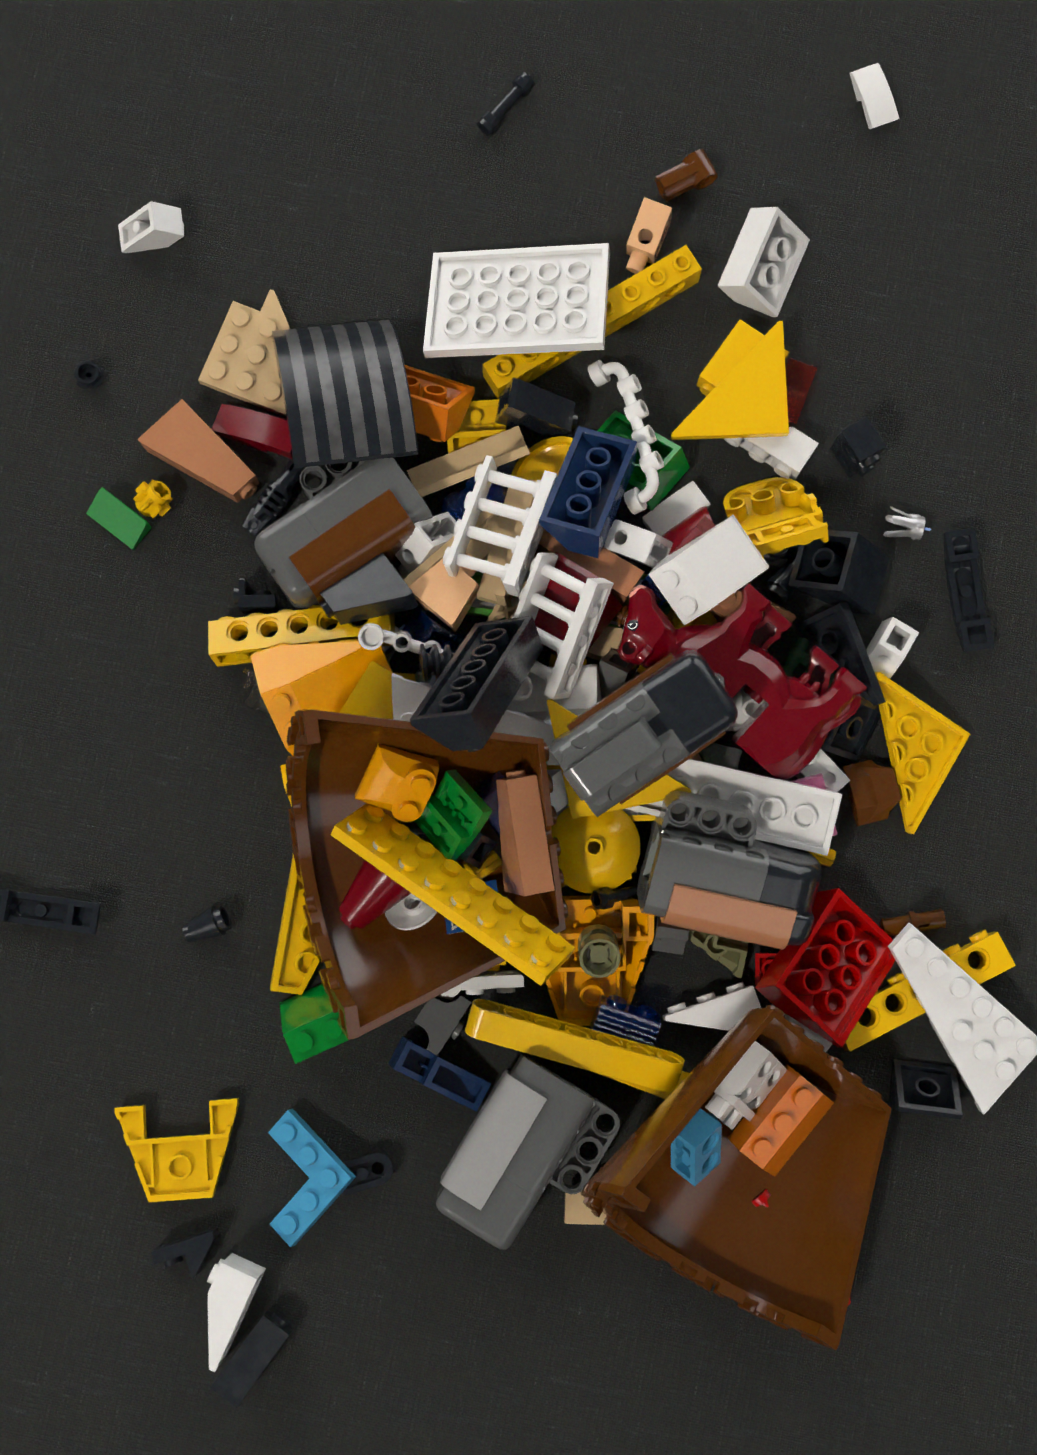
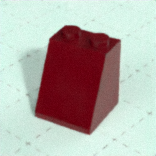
(570, 600)

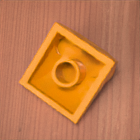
(398, 782)

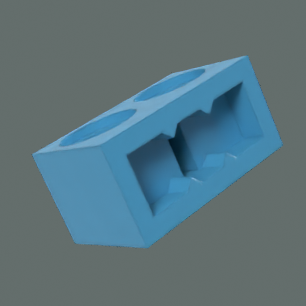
(697, 1147)

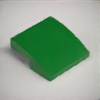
(453, 815)

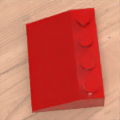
(833, 972)

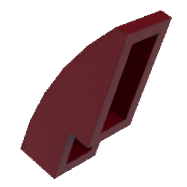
(253, 429)

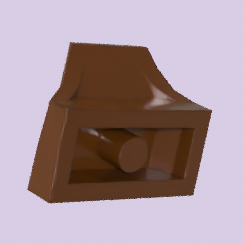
(871, 791)

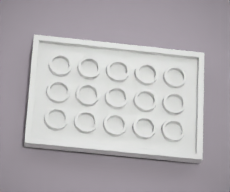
(517, 301)

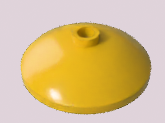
(543, 456)
(614, 860)

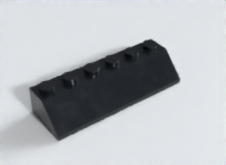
(479, 683)

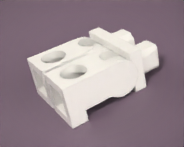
(746, 1086)

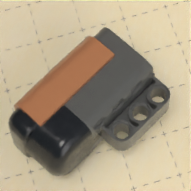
(724, 878)

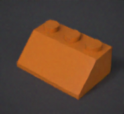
(437, 403)
(781, 1122)

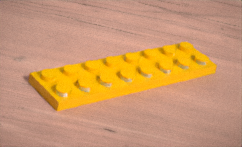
(454, 892)

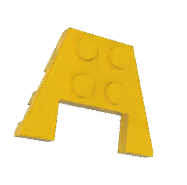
(179, 1164)

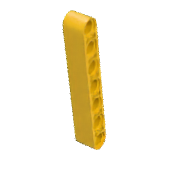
(574, 1045)

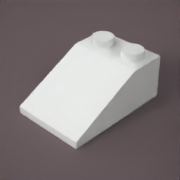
(708, 570)
(229, 1297)

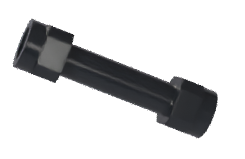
(521, 87)
(605, 897)

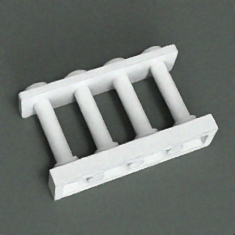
(522, 546)
(581, 622)

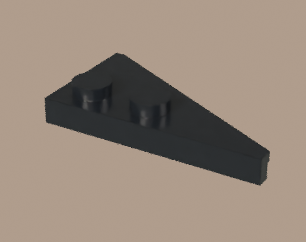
(841, 641)

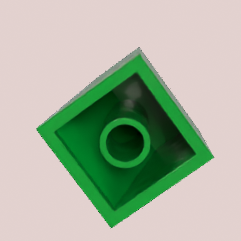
(310, 1024)

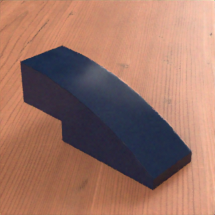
(439, 1074)

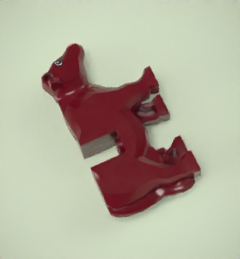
(795, 711)

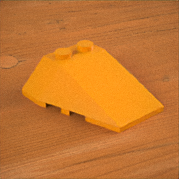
(310, 677)
(576, 992)

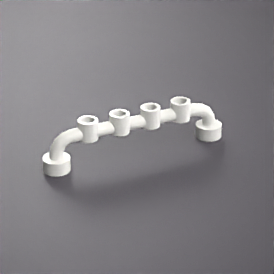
(644, 435)
(372, 636)

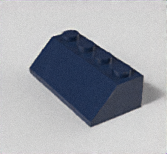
(589, 490)

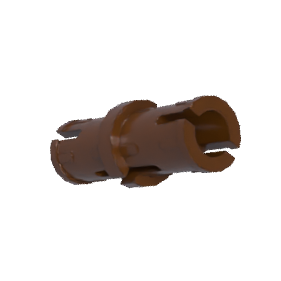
(922, 921)

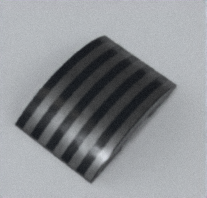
(345, 393)

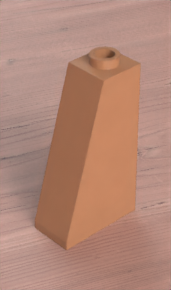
(196, 449)
(607, 566)
(523, 835)

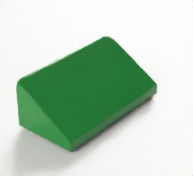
(118, 518)

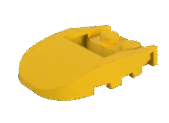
(776, 514)

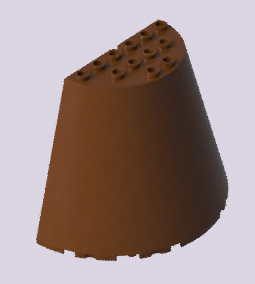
(379, 968)
(774, 1261)

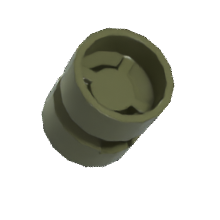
(598, 958)

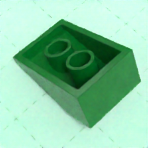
(672, 454)

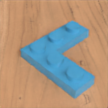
(325, 1171)

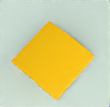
(476, 425)
(372, 694)

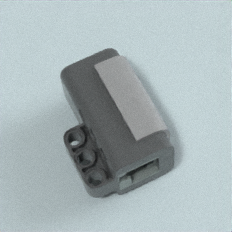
(517, 1146)

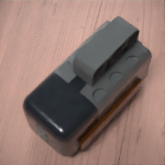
(644, 730)

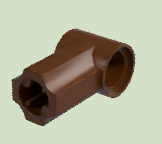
(694, 172)

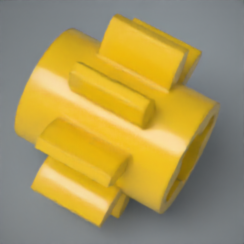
(153, 498)

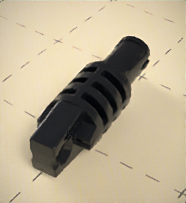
(272, 500)

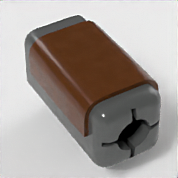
(340, 527)

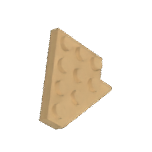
(245, 357)

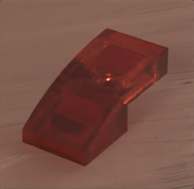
(798, 381)

